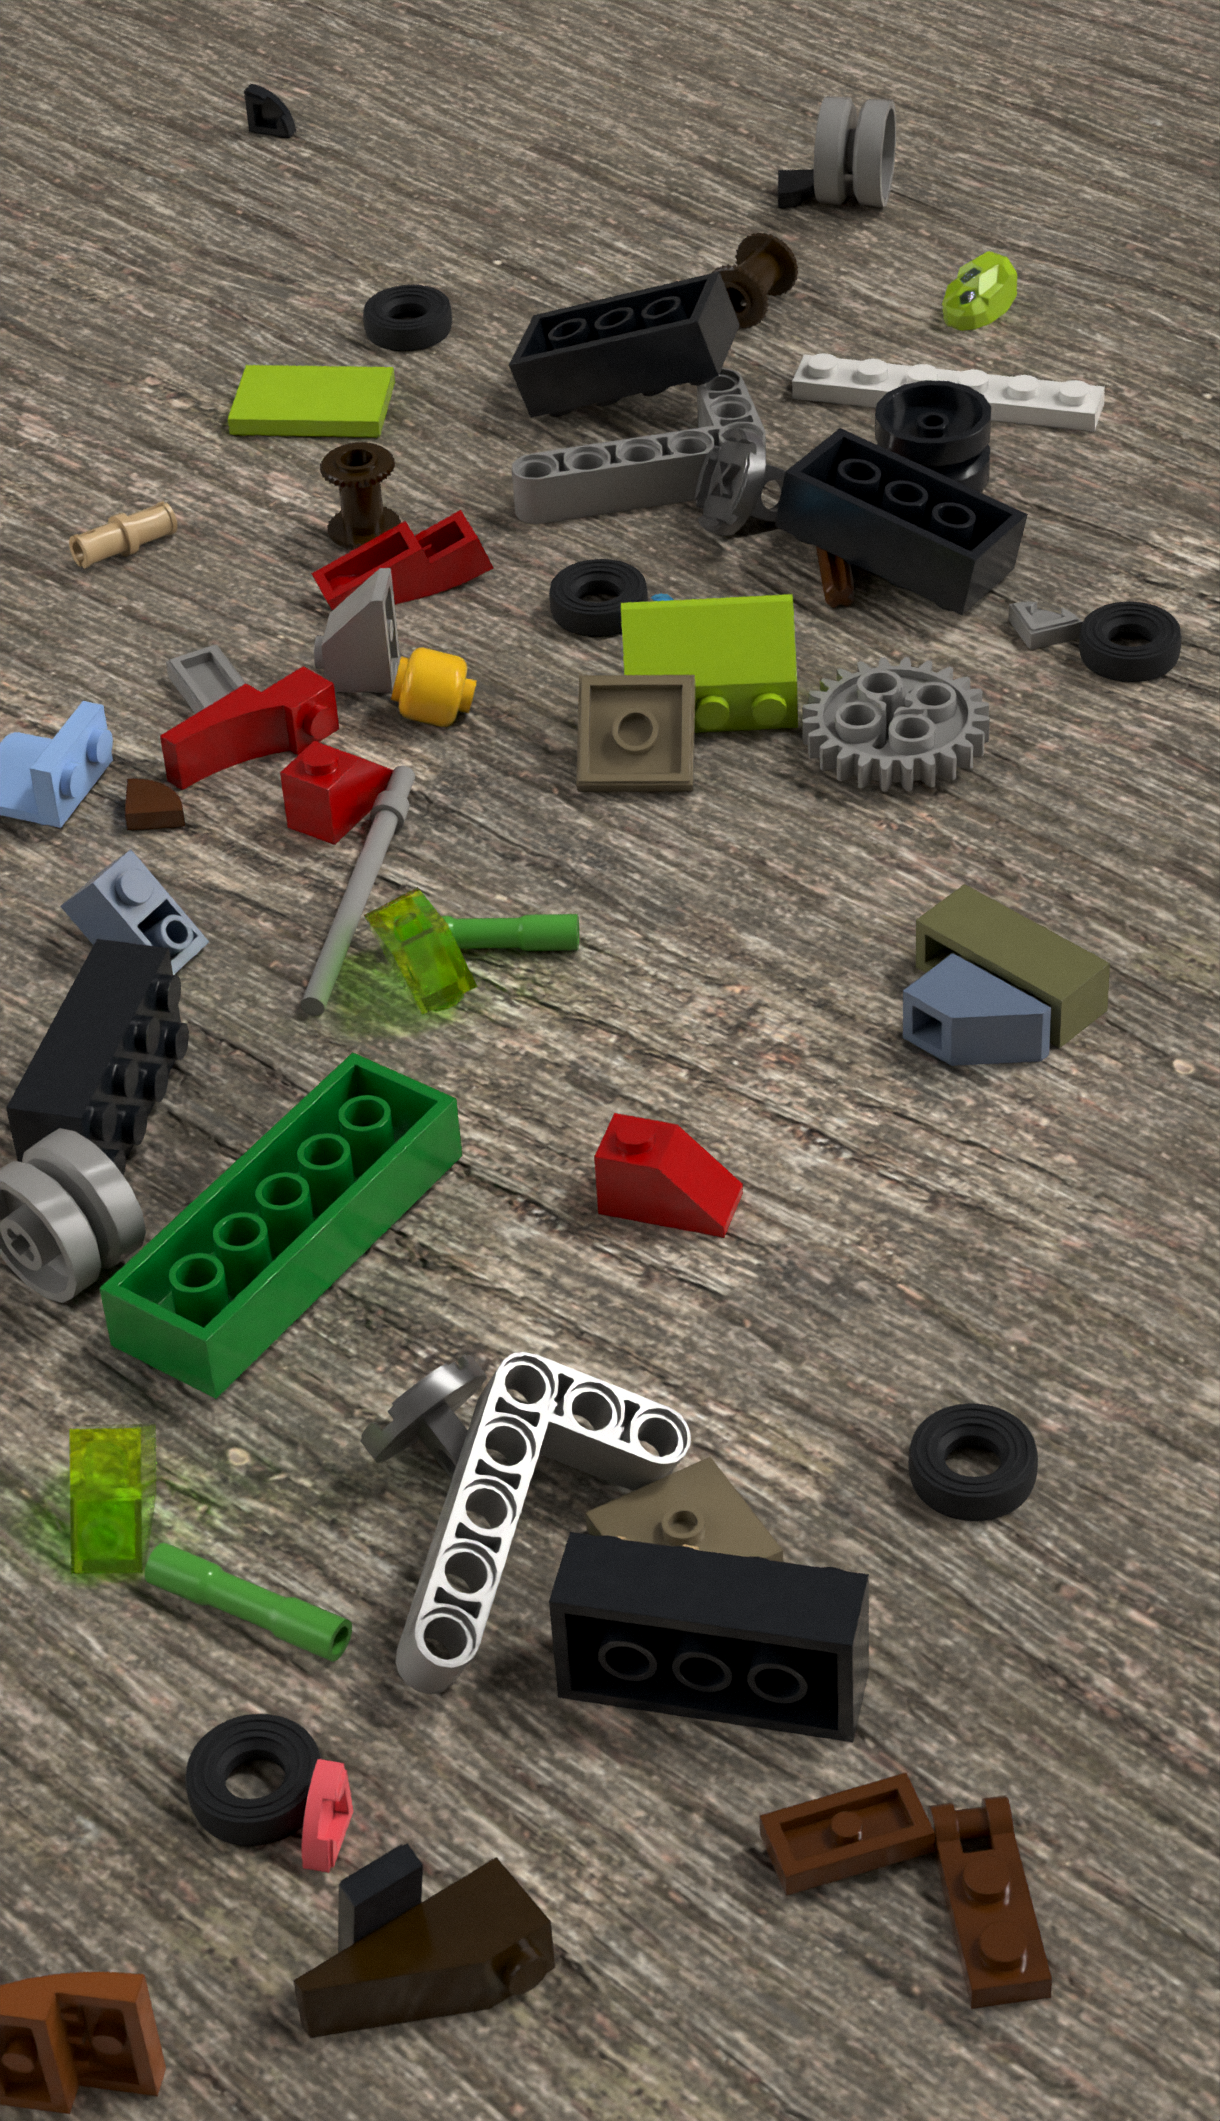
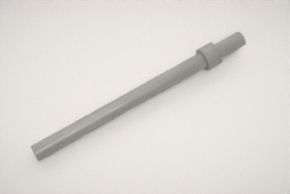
(386, 817)

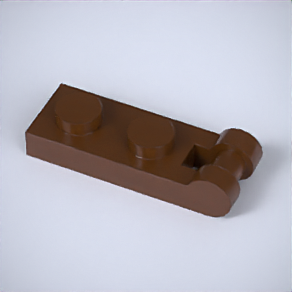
(990, 1905)

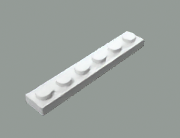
(1012, 399)

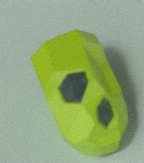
(980, 292)

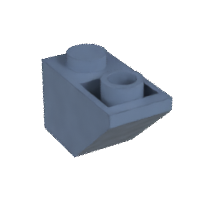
(134, 908)
(974, 1017)

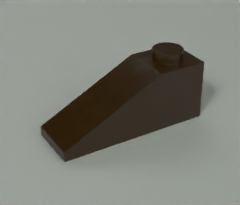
(434, 1961)

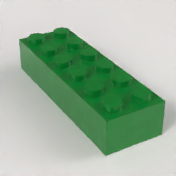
(281, 1224)

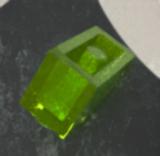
(421, 951)

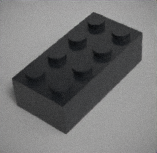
(625, 346)
(900, 521)
(104, 1053)
(711, 1636)

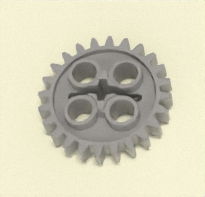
(930, 736)

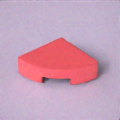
(326, 1815)

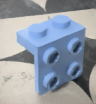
(50, 777)

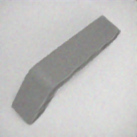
(632, 470)
(499, 1491)

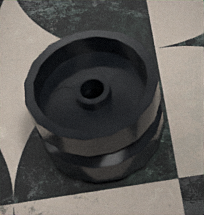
(939, 428)

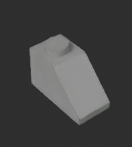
(362, 639)

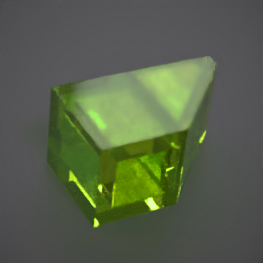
(111, 1497)

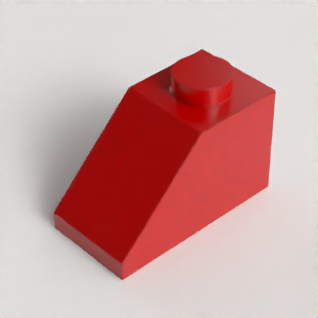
(330, 791)
(663, 1178)

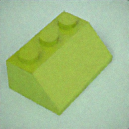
(734, 648)

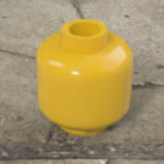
(433, 687)

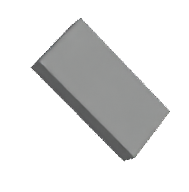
(203, 676)

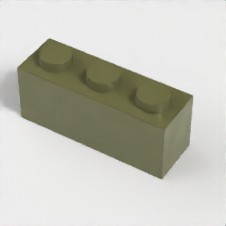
(1019, 954)

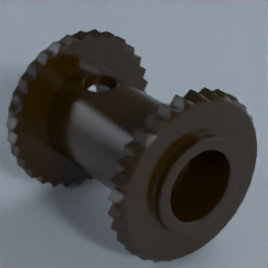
(763, 269)
(358, 473)

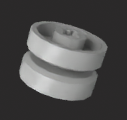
(854, 151)
(66, 1215)

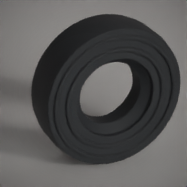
(411, 334)
(593, 577)
(1127, 662)
(968, 1496)
(241, 1741)

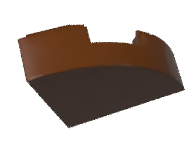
(152, 806)

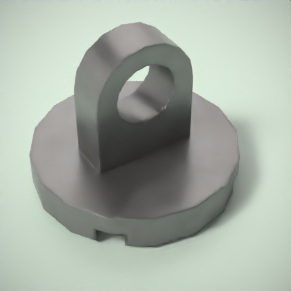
(733, 483)
(429, 1415)

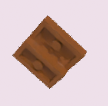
(77, 2034)

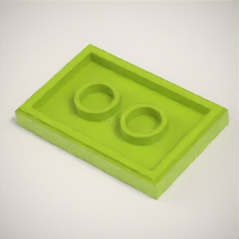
(311, 401)

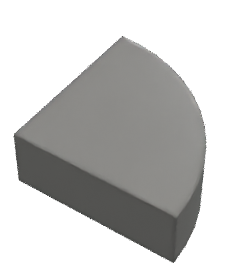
(1043, 627)

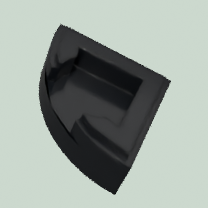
(267, 113)
(794, 186)

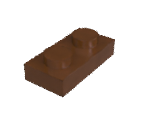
(846, 1833)

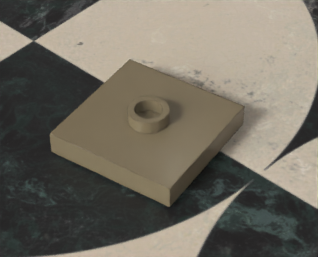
(636, 733)
(691, 1509)

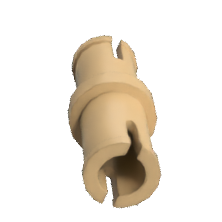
(123, 534)

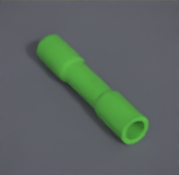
(526, 932)
(285, 1617)

